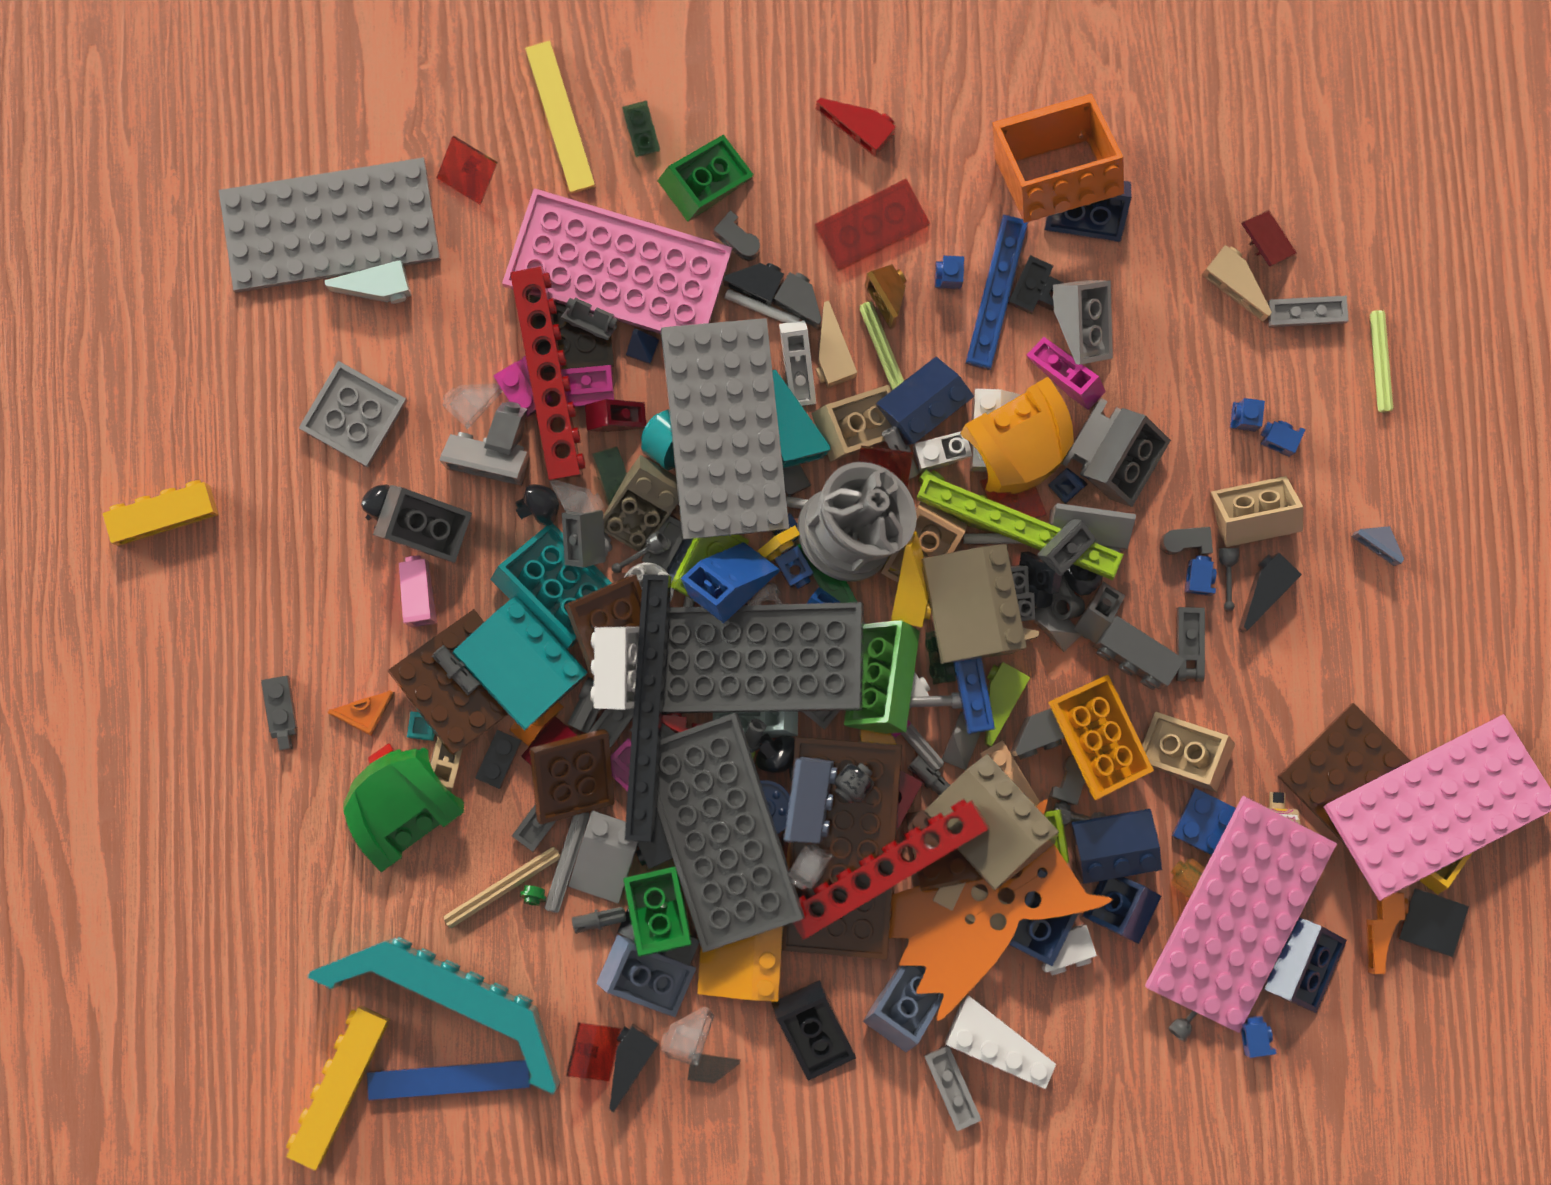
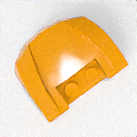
(1023, 438)

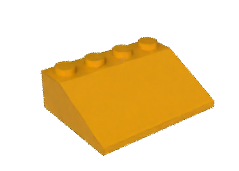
(1101, 737)
(743, 968)

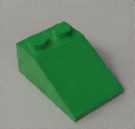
(704, 177)
(657, 911)

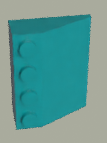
(545, 583)
(520, 662)

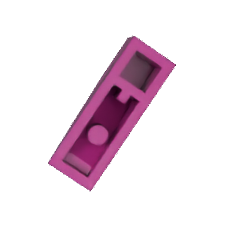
(1073, 379)

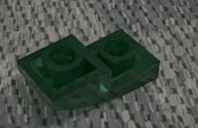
(641, 128)
(609, 470)

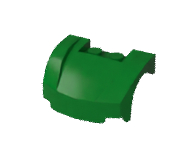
(397, 805)

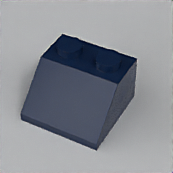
(1129, 909)

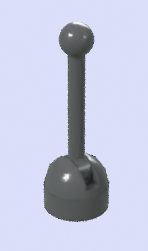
(655, 544)
(1228, 558)
(1182, 1027)

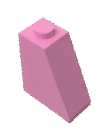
(417, 592)

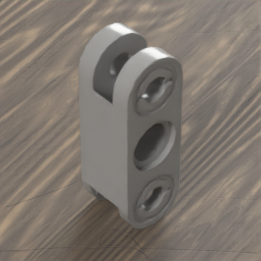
(1091, 436)

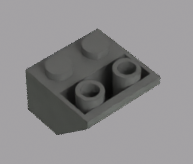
(1036, 732)

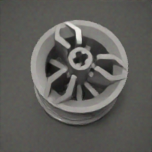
(880, 520)

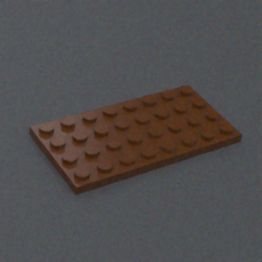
(853, 835)

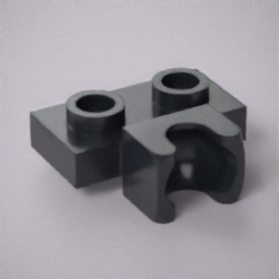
(1034, 286)
(1041, 578)

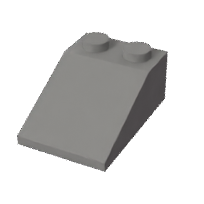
(1085, 318)
(603, 858)

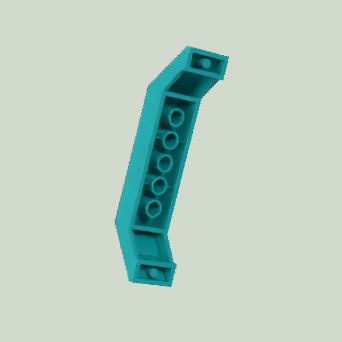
(456, 990)

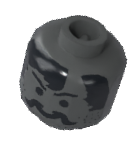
(854, 783)

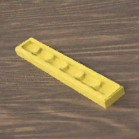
(560, 117)

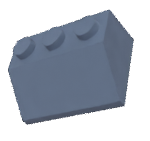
(810, 800)

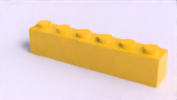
(338, 1087)

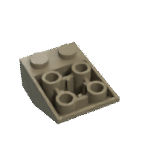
(641, 504)

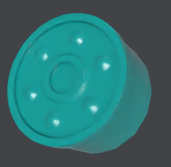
(657, 440)

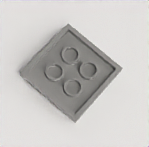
(353, 414)

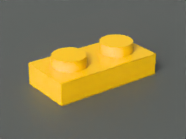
(779, 544)

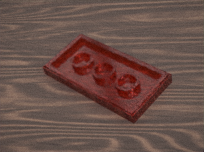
(872, 224)

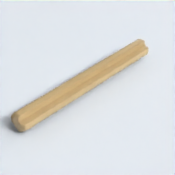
(502, 887)

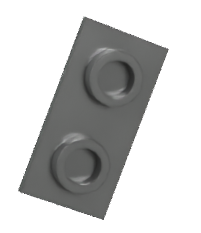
(600, 324)

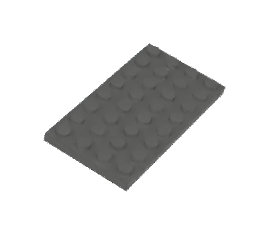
(765, 659)
(723, 834)

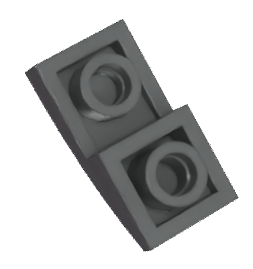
(1024, 597)

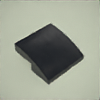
(1434, 922)

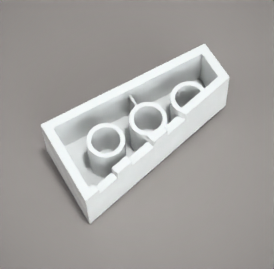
(992, 1041)

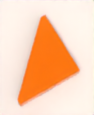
(364, 713)

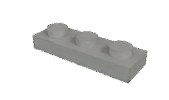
(1308, 311)
(952, 1087)

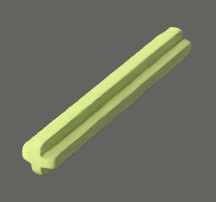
(881, 344)
(1381, 361)

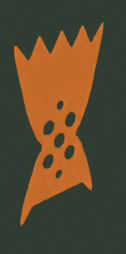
(963, 953)

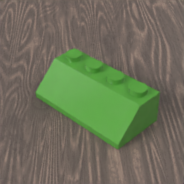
(887, 677)

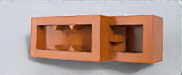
(1380, 930)

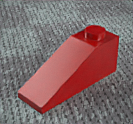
(861, 124)

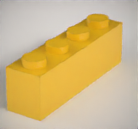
(161, 513)

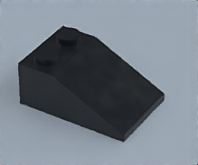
(813, 1030)

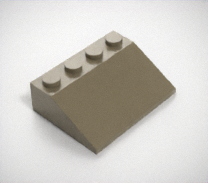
(974, 604)
(1015, 824)

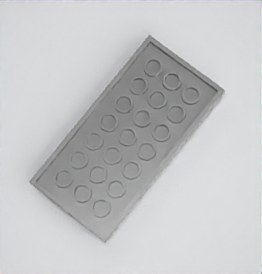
(328, 224)
(724, 428)

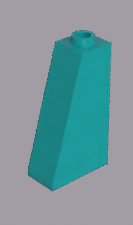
(798, 435)

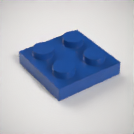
(1203, 821)

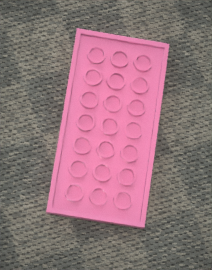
(619, 263)
(1441, 807)
(1240, 914)

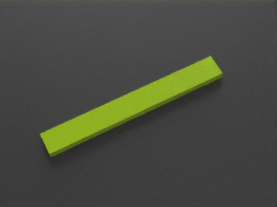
(1010, 523)

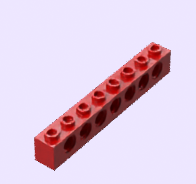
(523, 283)
(973, 825)

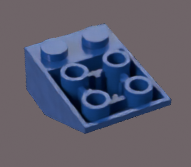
(728, 580)

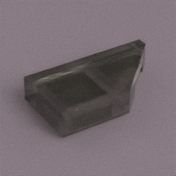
(711, 1068)

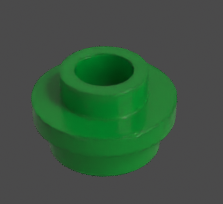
(533, 895)

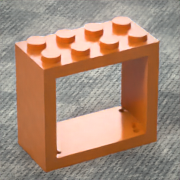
(1052, 129)

